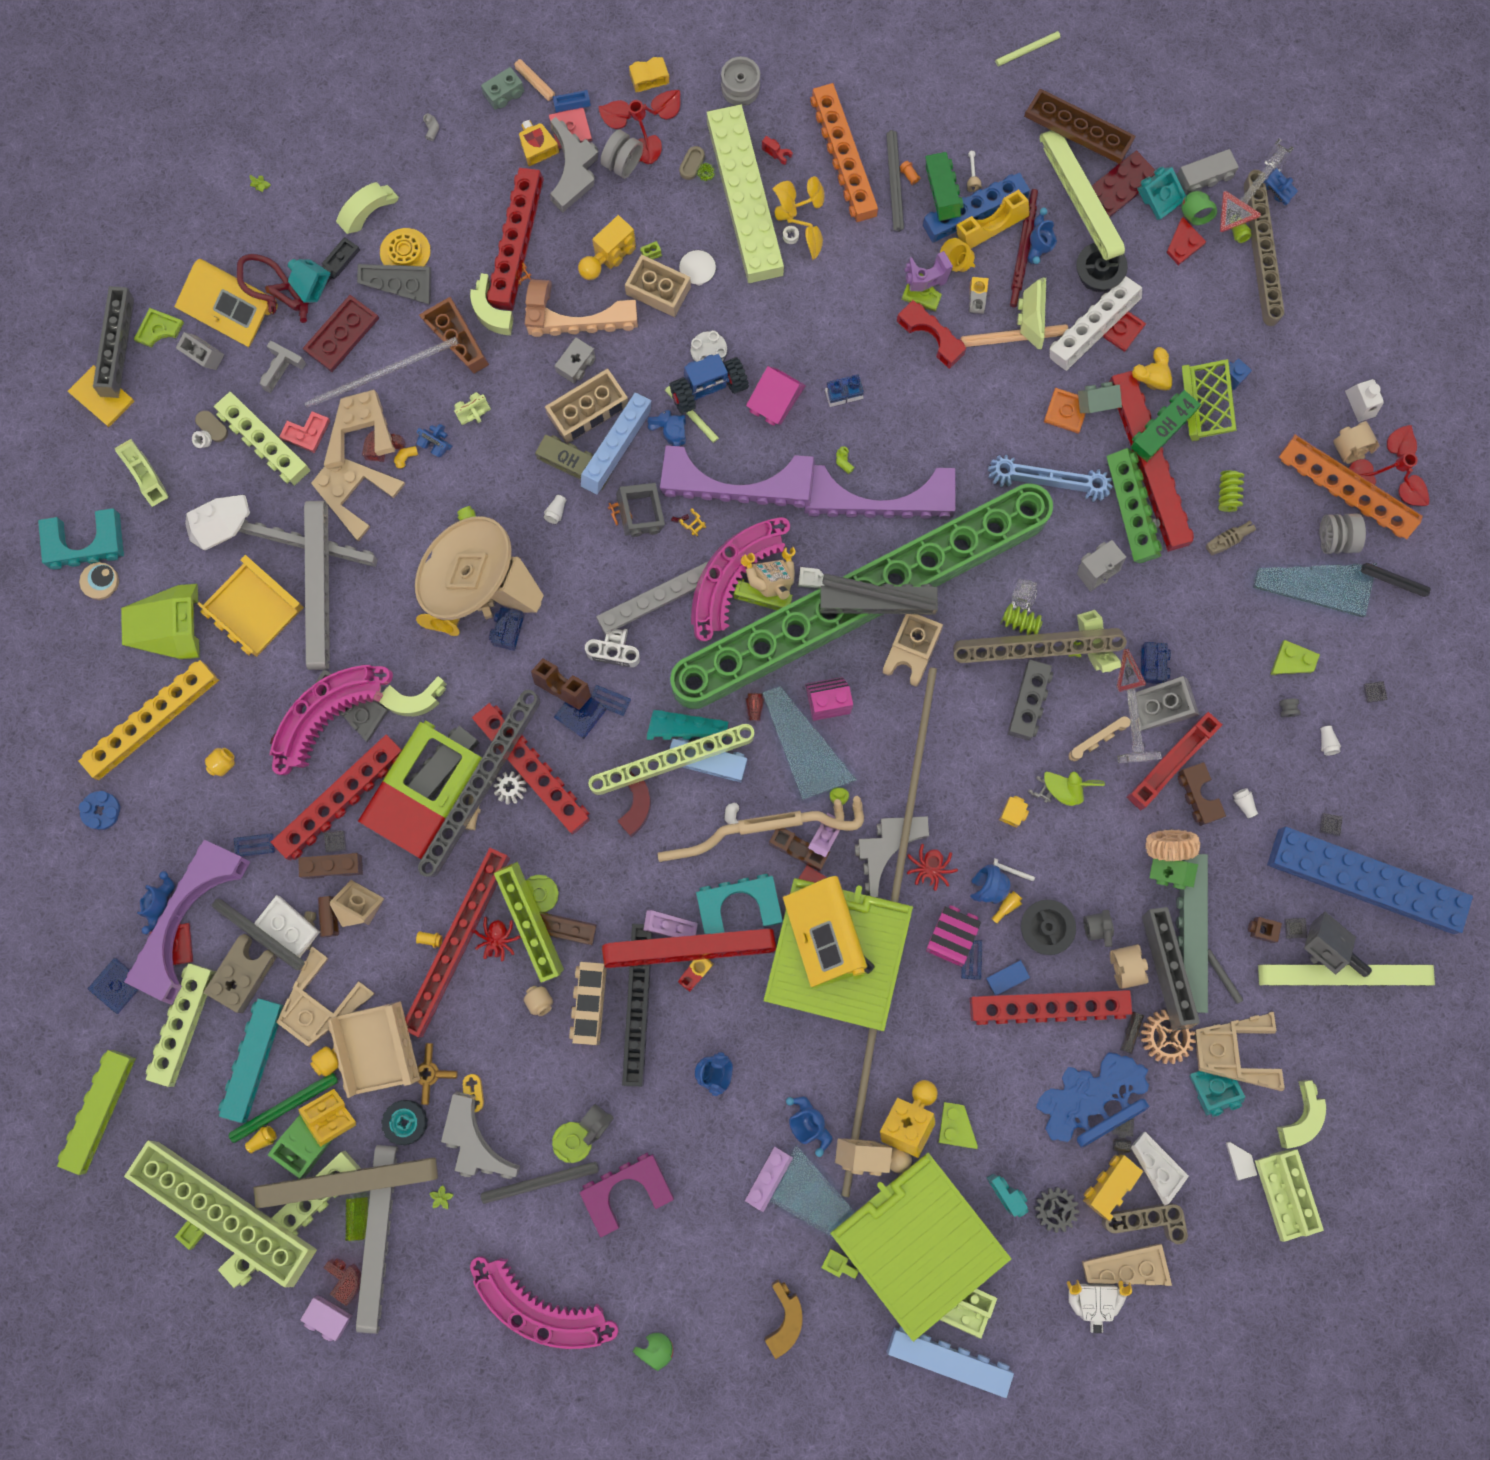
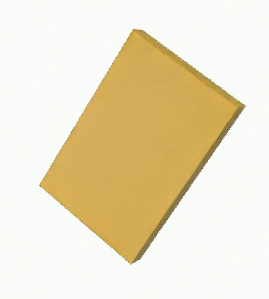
(104, 408)

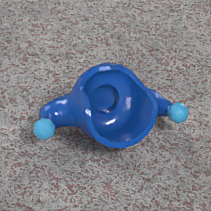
(1041, 238)
(809, 1124)

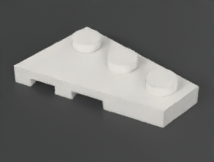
(1159, 1167)

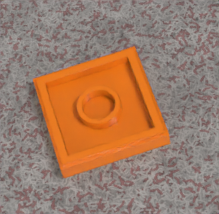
(1064, 411)

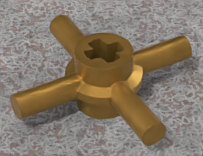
(435, 1073)

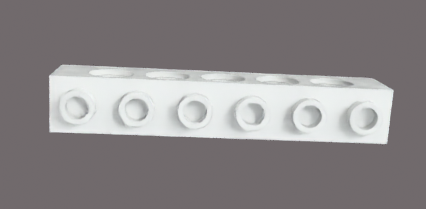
(1116, 301)

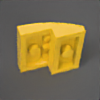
(327, 1117)

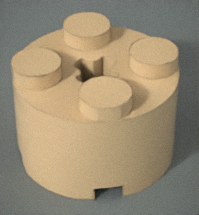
(1356, 442)
(1129, 966)

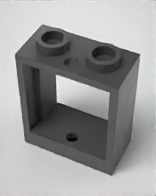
(634, 492)

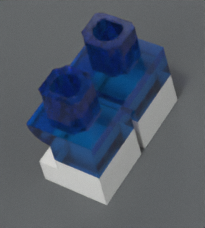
(844, 389)

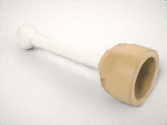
(973, 181)

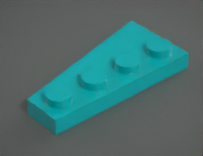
(679, 725)

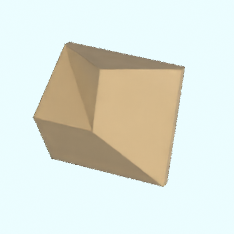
(355, 904)

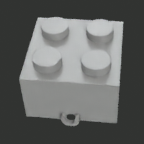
(1100, 565)

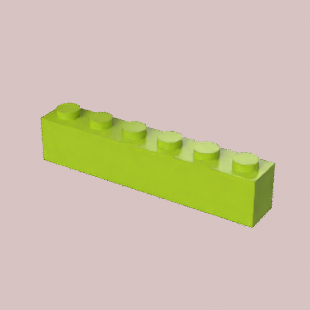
(529, 922)
(95, 1112)

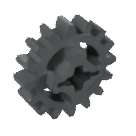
(1048, 1212)

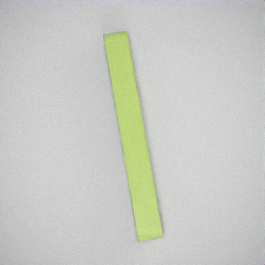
(1082, 195)
(664, 766)
(1322, 975)

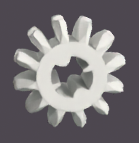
(503, 792)

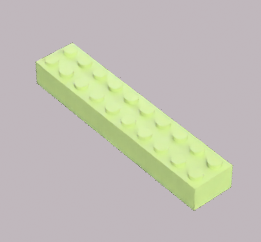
(745, 194)
(221, 1213)

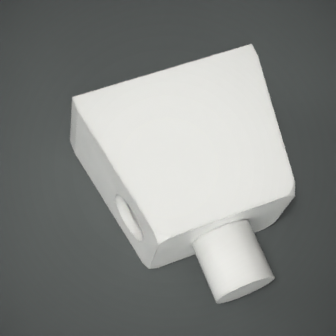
(1365, 399)

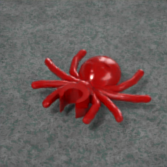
(931, 867)
(496, 939)

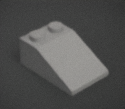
(1166, 703)

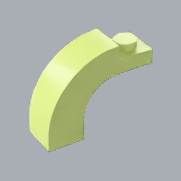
(363, 204)
(493, 319)
(143, 472)
(1103, 660)
(413, 705)
(1309, 1123)

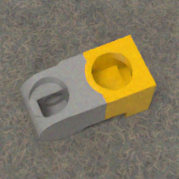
(978, 295)

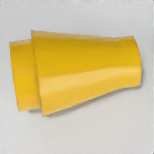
(261, 1139)

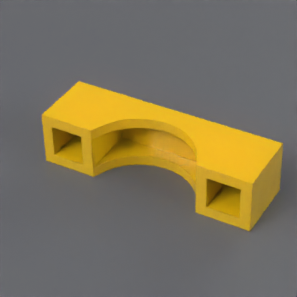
(1011, 211)

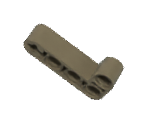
(1143, 1222)

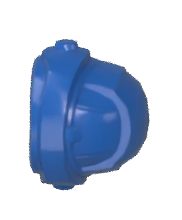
(996, 885)
(714, 1073)

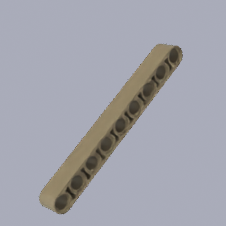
(1265, 256)
(1047, 649)
(345, 1182)

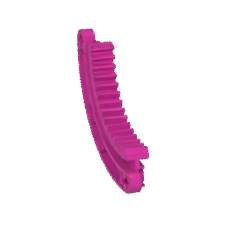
(712, 594)
(300, 728)
(565, 1328)

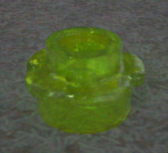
(706, 167)

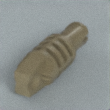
(1229, 538)

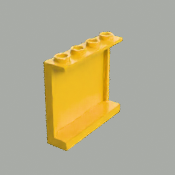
(251, 607)

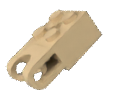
(911, 651)

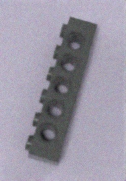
(113, 342)

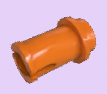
(909, 172)

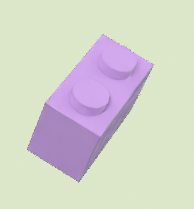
(326, 1318)

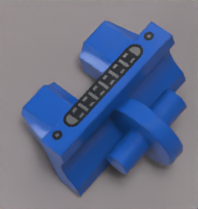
(1280, 186)
(426, 437)

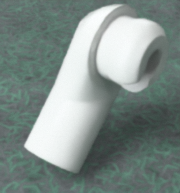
(730, 813)

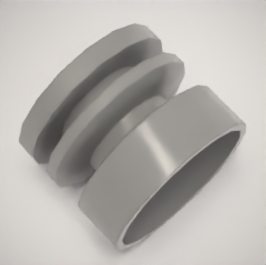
(1342, 533)

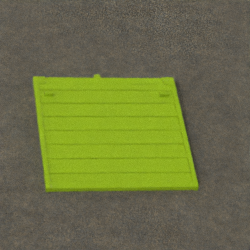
(848, 998)
(920, 1246)

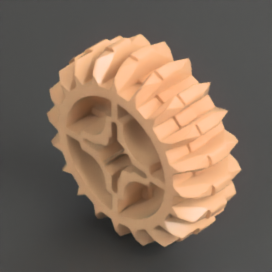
(1172, 845)
(1155, 1048)

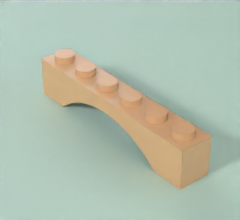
(620, 315)

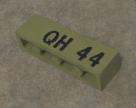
(564, 456)

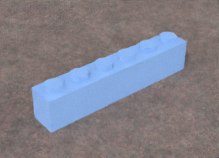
(615, 443)
(951, 1362)

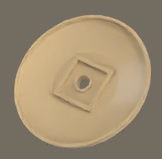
(466, 546)

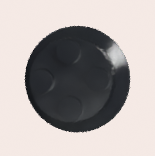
(1099, 273)
(1048, 927)

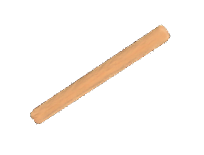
(1009, 336)

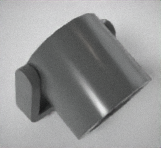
(1099, 927)
(595, 1123)

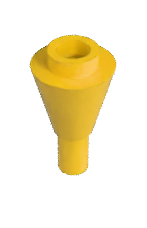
(1008, 905)

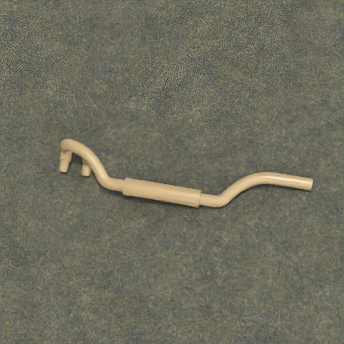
(771, 823)

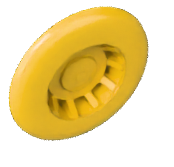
(400, 244)

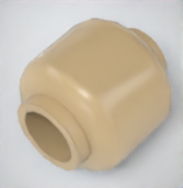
(538, 1000)

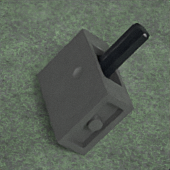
(1333, 946)

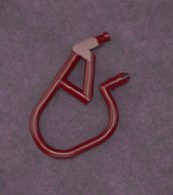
(274, 290)

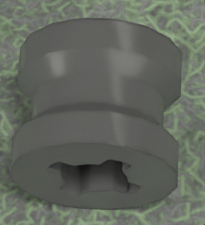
(1290, 708)

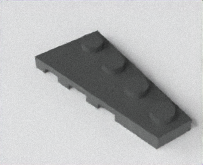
(405, 281)
(364, 717)

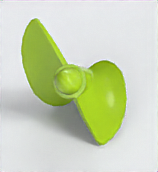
(1068, 790)

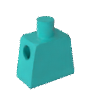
(307, 279)

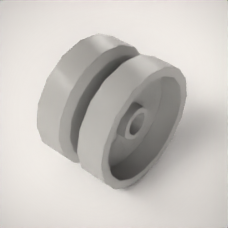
(740, 81)
(621, 153)

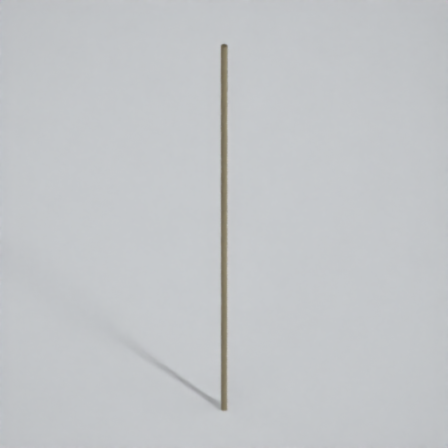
(895, 898)

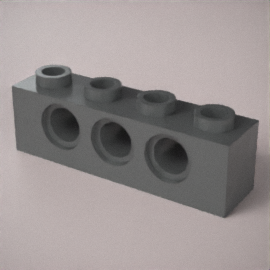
(1042, 673)

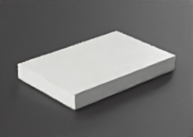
(287, 926)

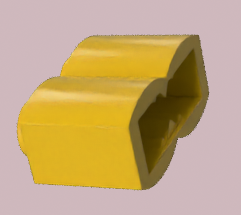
(649, 74)

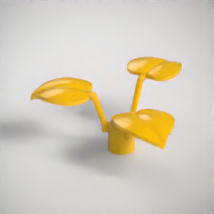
(787, 194)

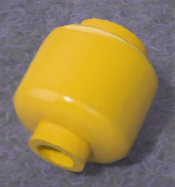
(219, 761)
(324, 1061)

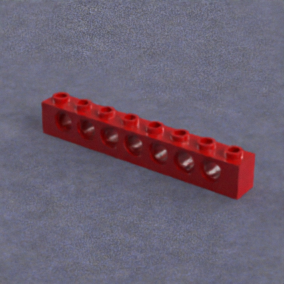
(532, 181)
(574, 822)
(284, 841)
(1120, 999)

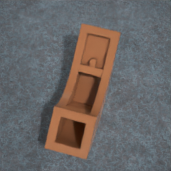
(536, 300)

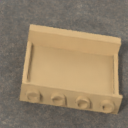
(373, 1049)

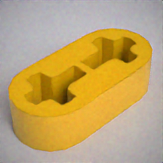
(478, 1091)

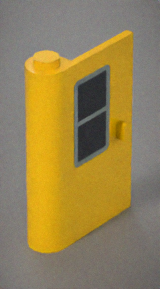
(216, 293)
(825, 920)

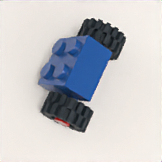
(706, 378)

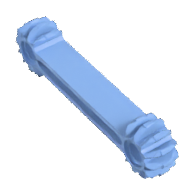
(1050, 478)

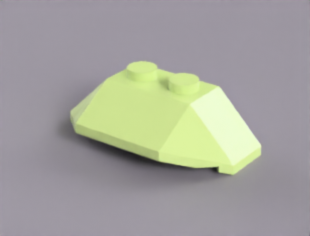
(1033, 313)

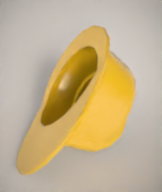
(958, 254)
(432, 623)

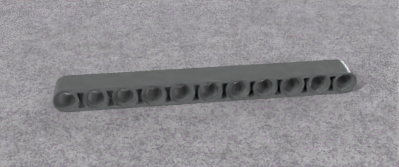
(479, 793)

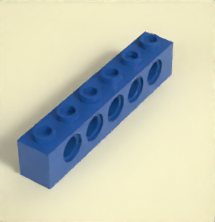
(937, 230)

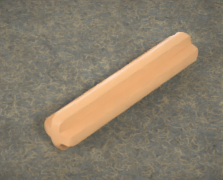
(534, 79)

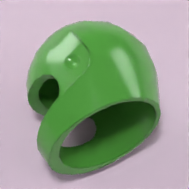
(1196, 202)
(658, 1352)

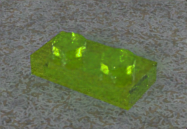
(356, 1218)

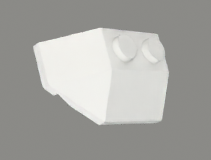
(216, 521)

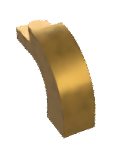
(787, 1334)

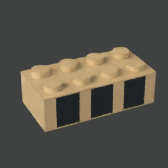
(587, 406)
(589, 1003)

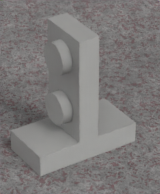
(279, 365)

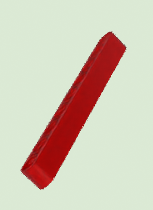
(688, 948)

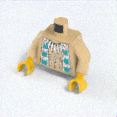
(771, 577)

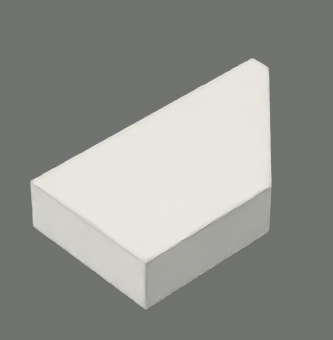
(810, 578)
(1241, 1162)

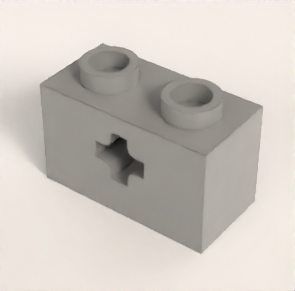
(200, 351)
(576, 351)

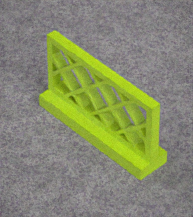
(1191, 387)

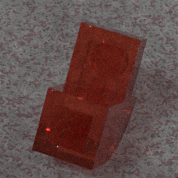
(369, 446)
(348, 1282)

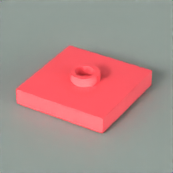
(576, 123)

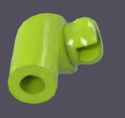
(842, 460)

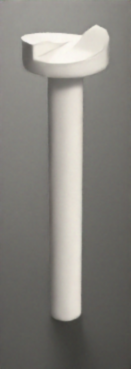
(1013, 871)

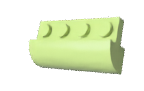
(1289, 1195)
(972, 1313)

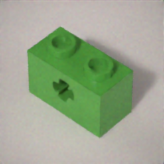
(1176, 872)

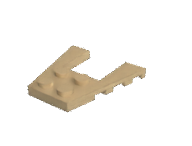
(354, 414)
(338, 484)
(307, 1017)
(1219, 1051)

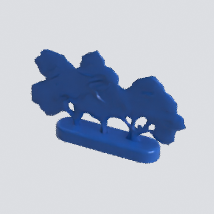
(1088, 1095)

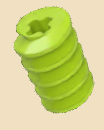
(1229, 491)
(1022, 620)

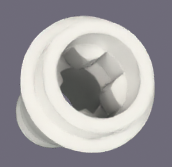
(555, 510)
(1329, 741)
(1245, 801)

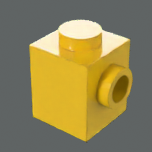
(1014, 811)

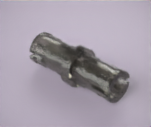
(1132, 1032)

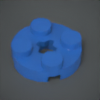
(89, 807)

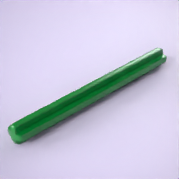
(283, 1107)

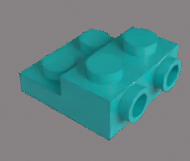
(1162, 191)
(1217, 1092)
(1011, 1198)

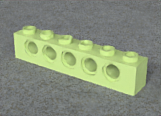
(231, 405)
(155, 1070)

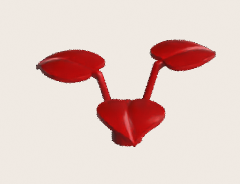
(617, 112)
(1403, 444)

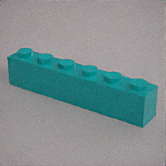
(251, 1061)

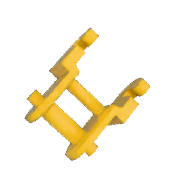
(697, 516)

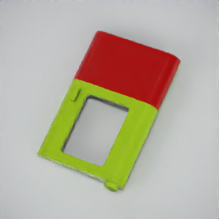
(405, 814)

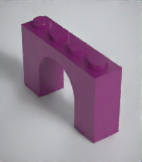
(597, 1194)

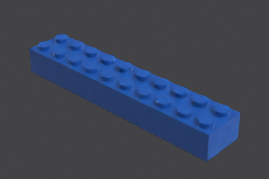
(1370, 880)

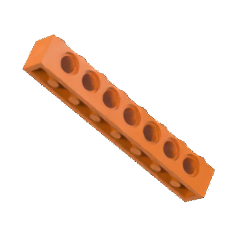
(827, 96)
(1361, 486)

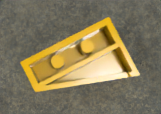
(1112, 1186)

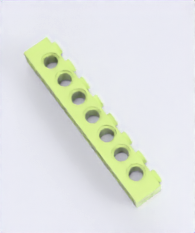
(233, 1269)

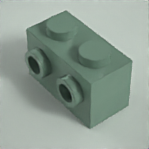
(502, 88)
(1099, 398)

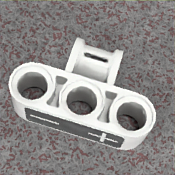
(613, 641)

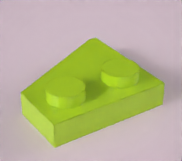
(1294, 659)
(956, 1127)

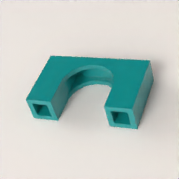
(106, 545)
(761, 889)

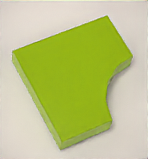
(928, 298)
(157, 326)

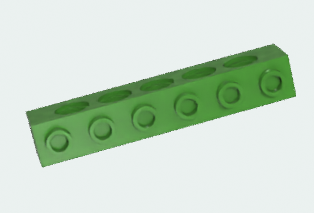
(1117, 463)

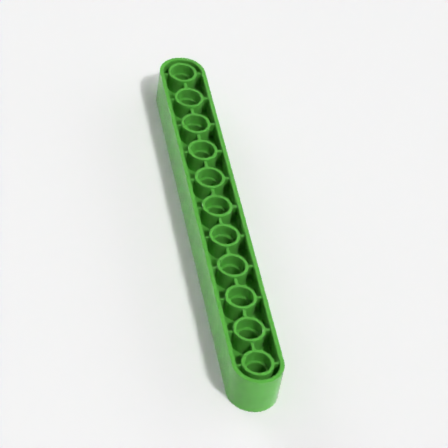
(819, 631)

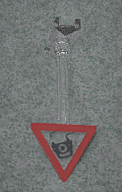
(1235, 210)
(1129, 679)

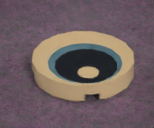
(99, 581)

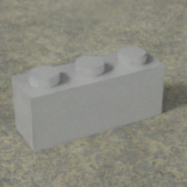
(1207, 171)

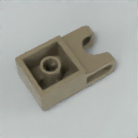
(240, 969)

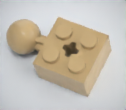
(870, 1157)

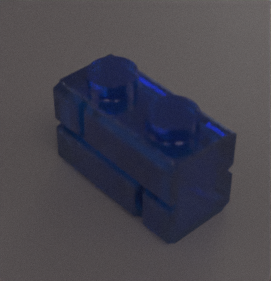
(507, 628)
(1154, 662)

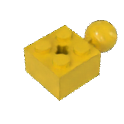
(609, 247)
(910, 1124)

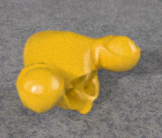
(1157, 374)

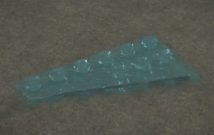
(1325, 585)
(808, 755)
(810, 1195)

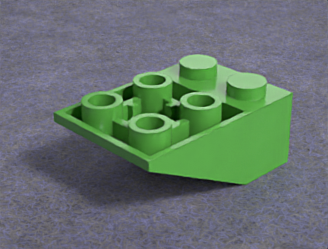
(297, 1149)

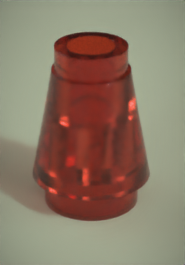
(754, 705)

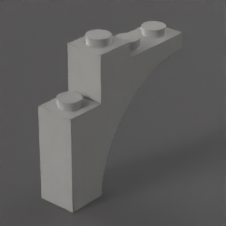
(575, 177)
(879, 850)
(474, 1153)

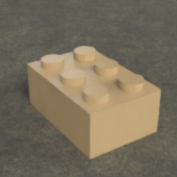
(658, 285)

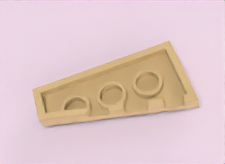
(1137, 1266)

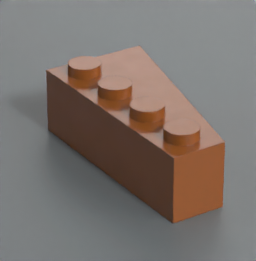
(447, 323)

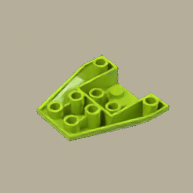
(163, 623)

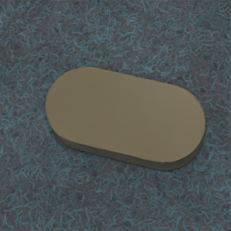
(691, 162)
(209, 423)

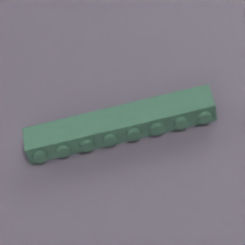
(1194, 932)

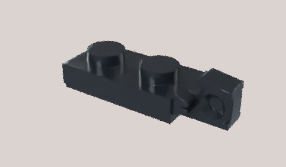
(340, 258)

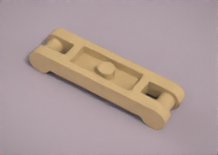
(1106, 734)

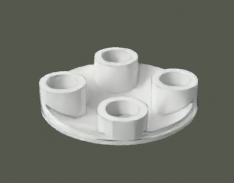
(698, 266)
(708, 344)

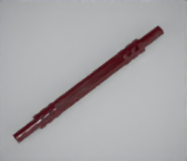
(1023, 249)

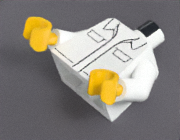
(1097, 1302)

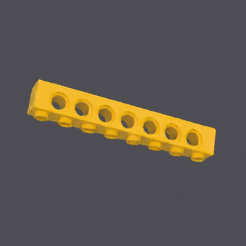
(114, 756)

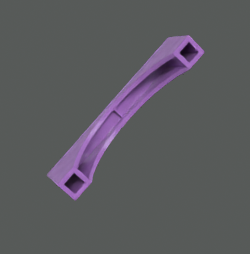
(789, 486)
(930, 500)
(154, 964)

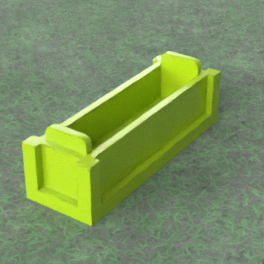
(751, 595)

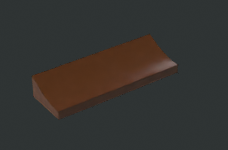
(1080, 126)

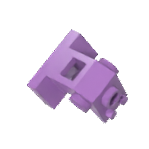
(936, 275)

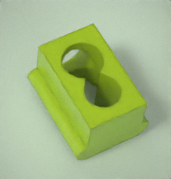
(652, 254)

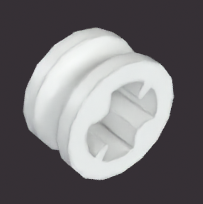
(790, 240)
(196, 439)

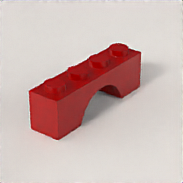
(915, 318)

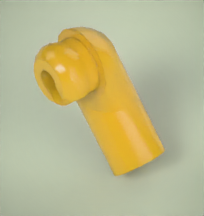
(403, 454)

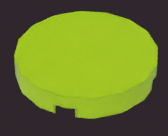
(546, 895)
(573, 1136)

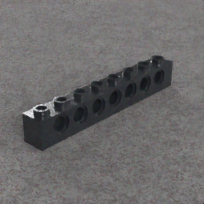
(636, 1017)

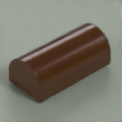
(327, 918)

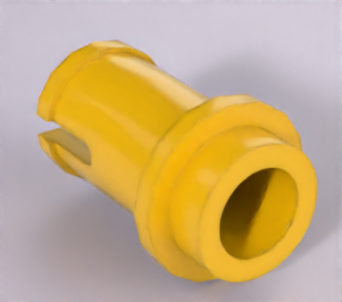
(429, 939)

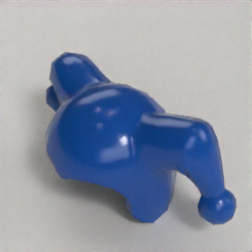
(155, 901)

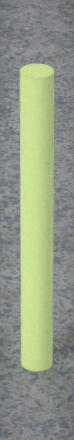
(1026, 49)
(698, 421)

